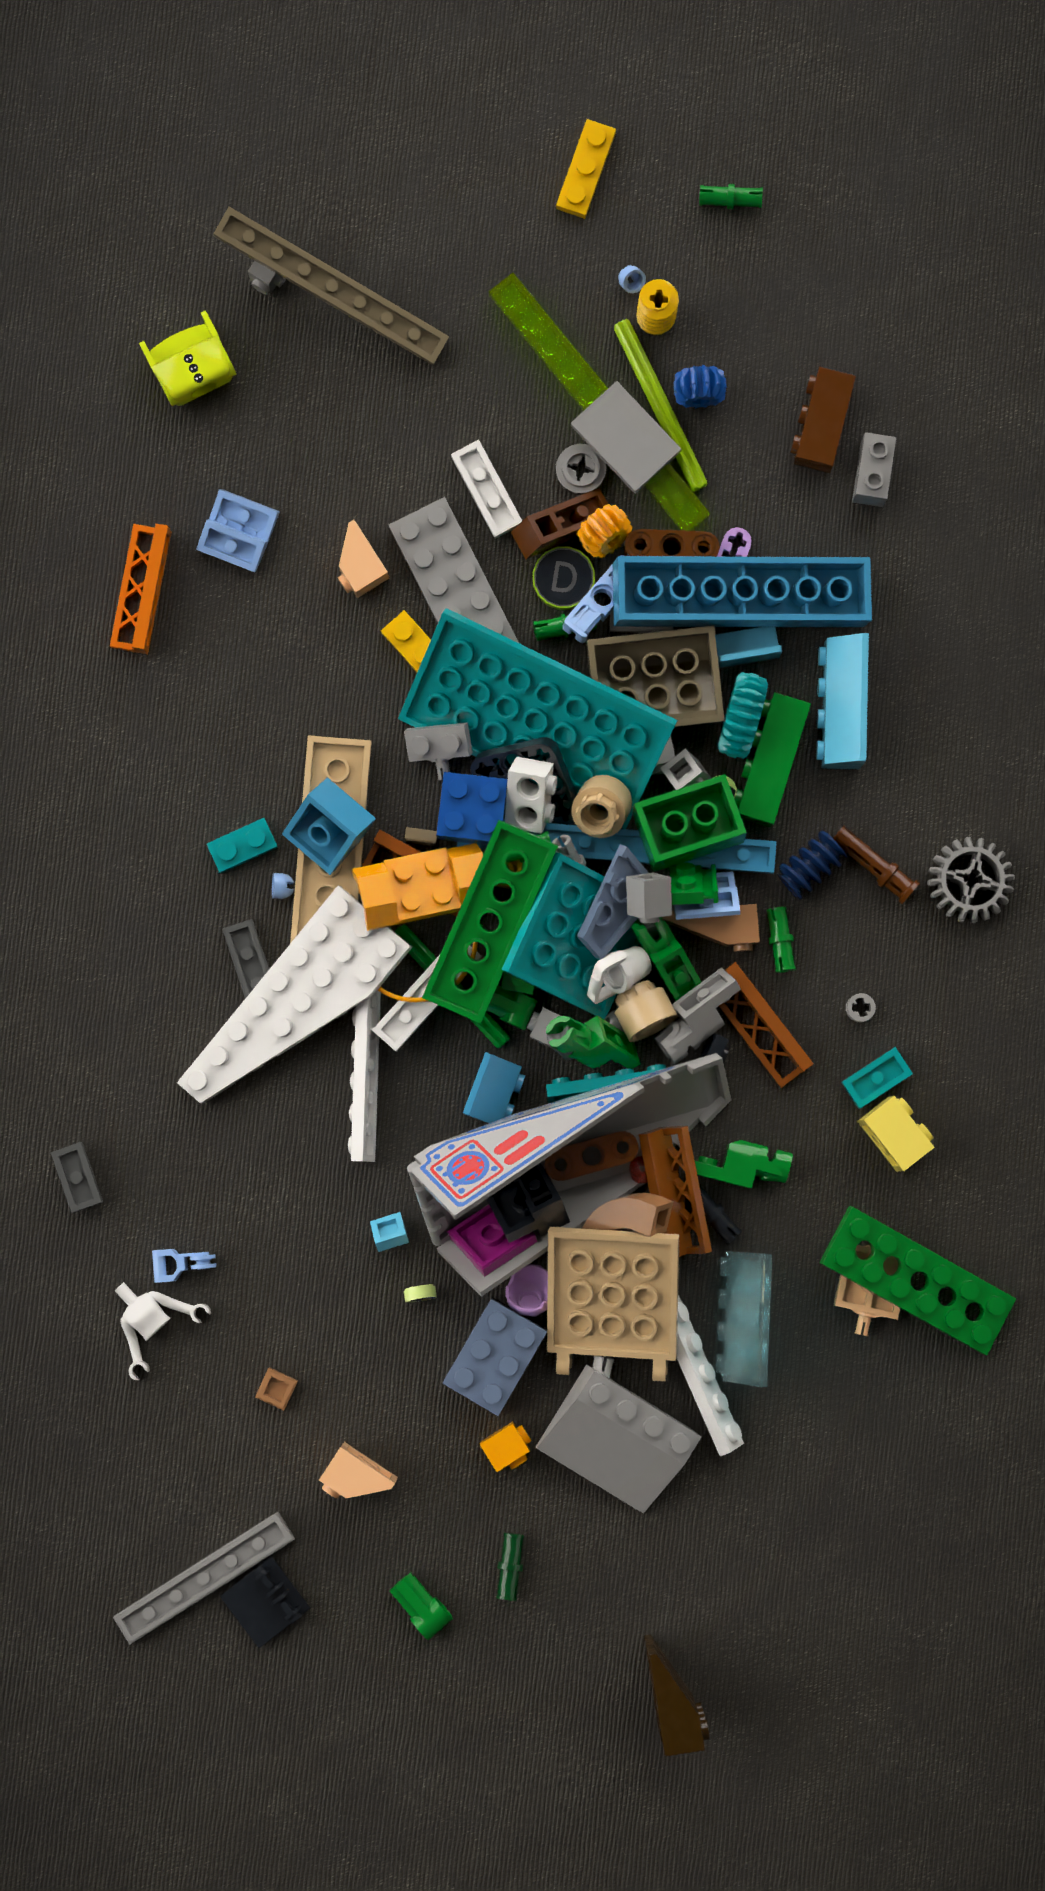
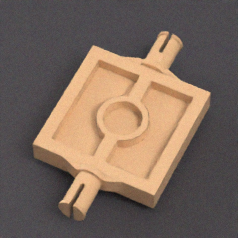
(862, 1301)

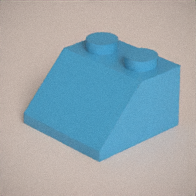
(328, 825)
(493, 1089)

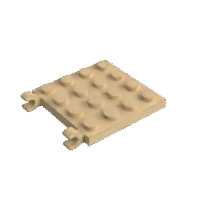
(612, 1296)

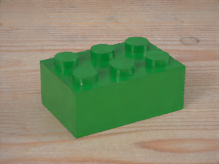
(689, 823)

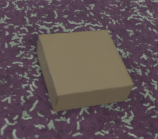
(421, 836)

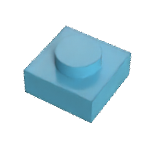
(389, 1231)

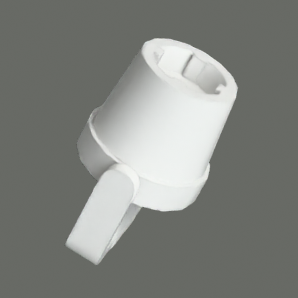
(618, 972)

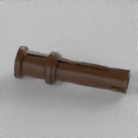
(887, 873)

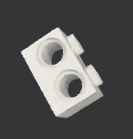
(524, 794)

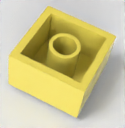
(897, 1133)

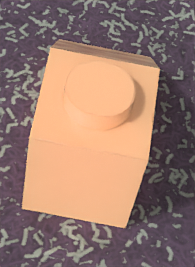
(359, 563)

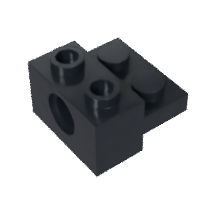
(540, 1198)

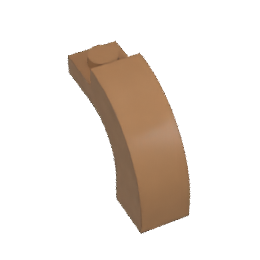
(639, 1212)

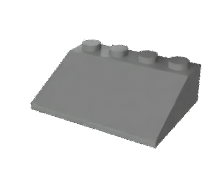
(617, 1440)

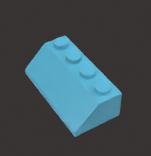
(844, 701)

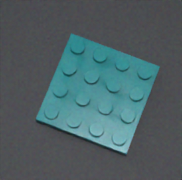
(547, 943)

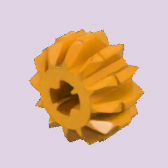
(604, 530)

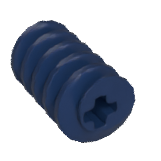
(810, 864)

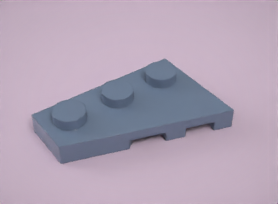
(608, 915)

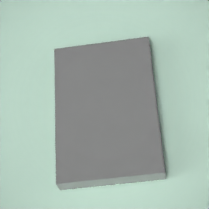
(625, 437)

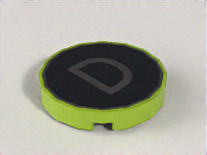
(563, 577)

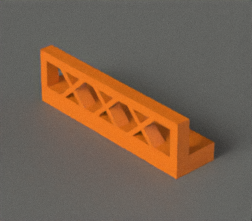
(151, 588)

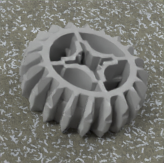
(984, 882)

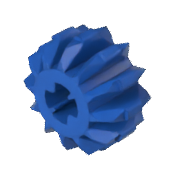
(700, 386)

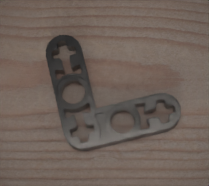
(526, 750)

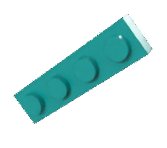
(565, 1088)

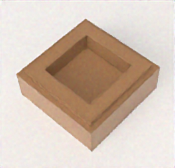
(276, 1388)

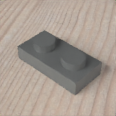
(77, 1177)

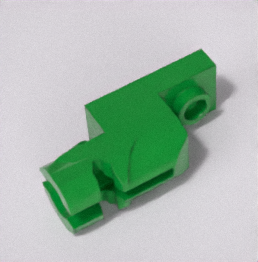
(744, 1162)

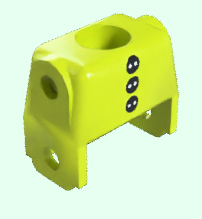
(190, 363)

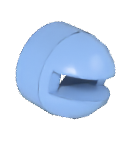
(637, 276)
(279, 886)

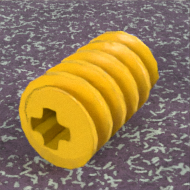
(657, 307)

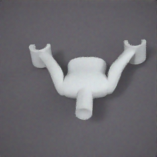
(147, 1318)

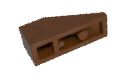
(556, 524)

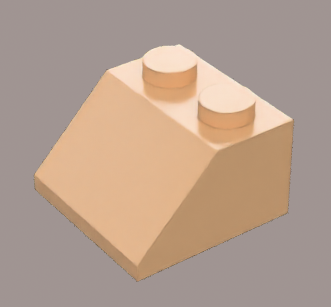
(355, 1474)

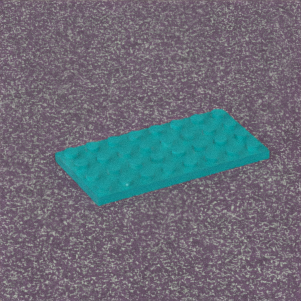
(522, 695)

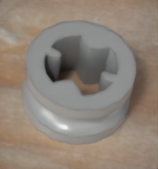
(866, 999)

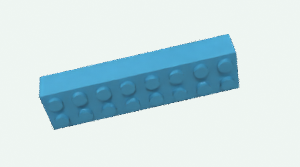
(741, 591)

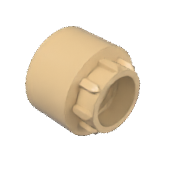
(609, 793)
(644, 1010)

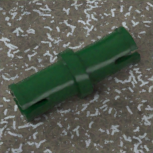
(510, 1566)

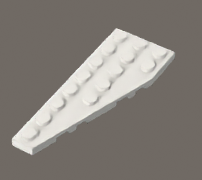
(313, 981)

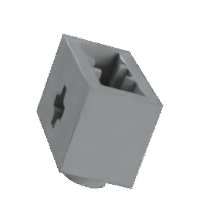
(874, 469)

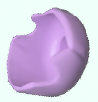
(528, 1291)

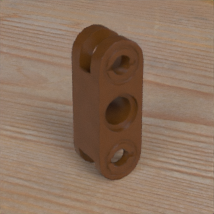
(655, 539)
(609, 1156)

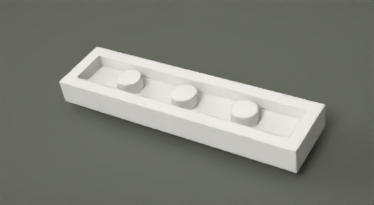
(405, 1016)

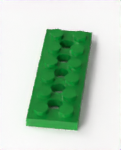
(481, 900)
(897, 1287)

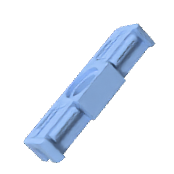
(588, 612)

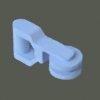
(159, 1263)

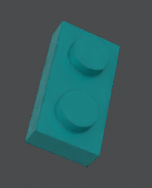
(242, 845)
(877, 1077)

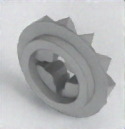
(571, 457)

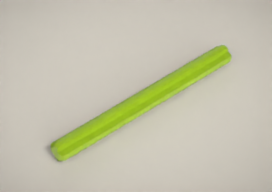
(659, 403)

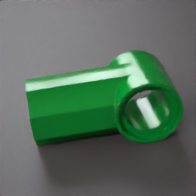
(512, 1007)
(425, 1611)

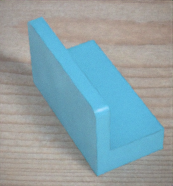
(747, 646)

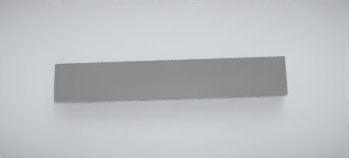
(203, 1577)

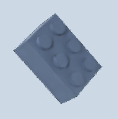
(494, 1356)

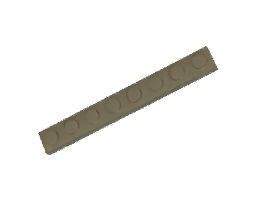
(330, 285)

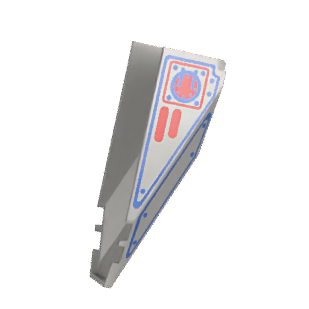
(465, 1170)

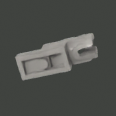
(697, 1015)

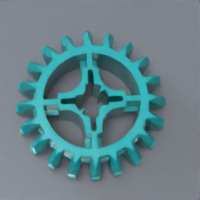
(742, 715)

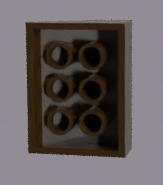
(679, 1718)

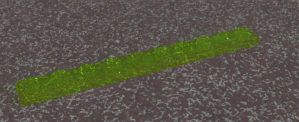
(586, 387)

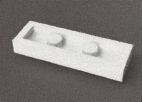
(486, 489)

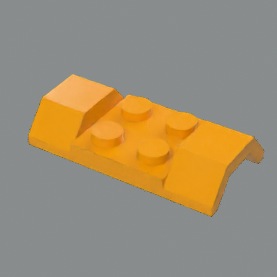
(416, 885)

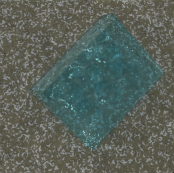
(745, 1317)

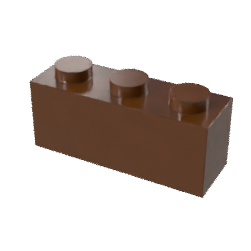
(822, 419)

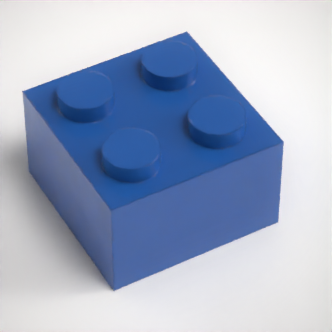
(470, 807)

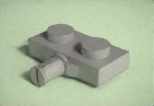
(438, 744)

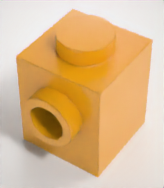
(507, 1446)

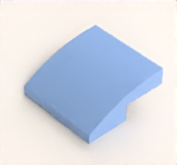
(237, 530)
(727, 901)

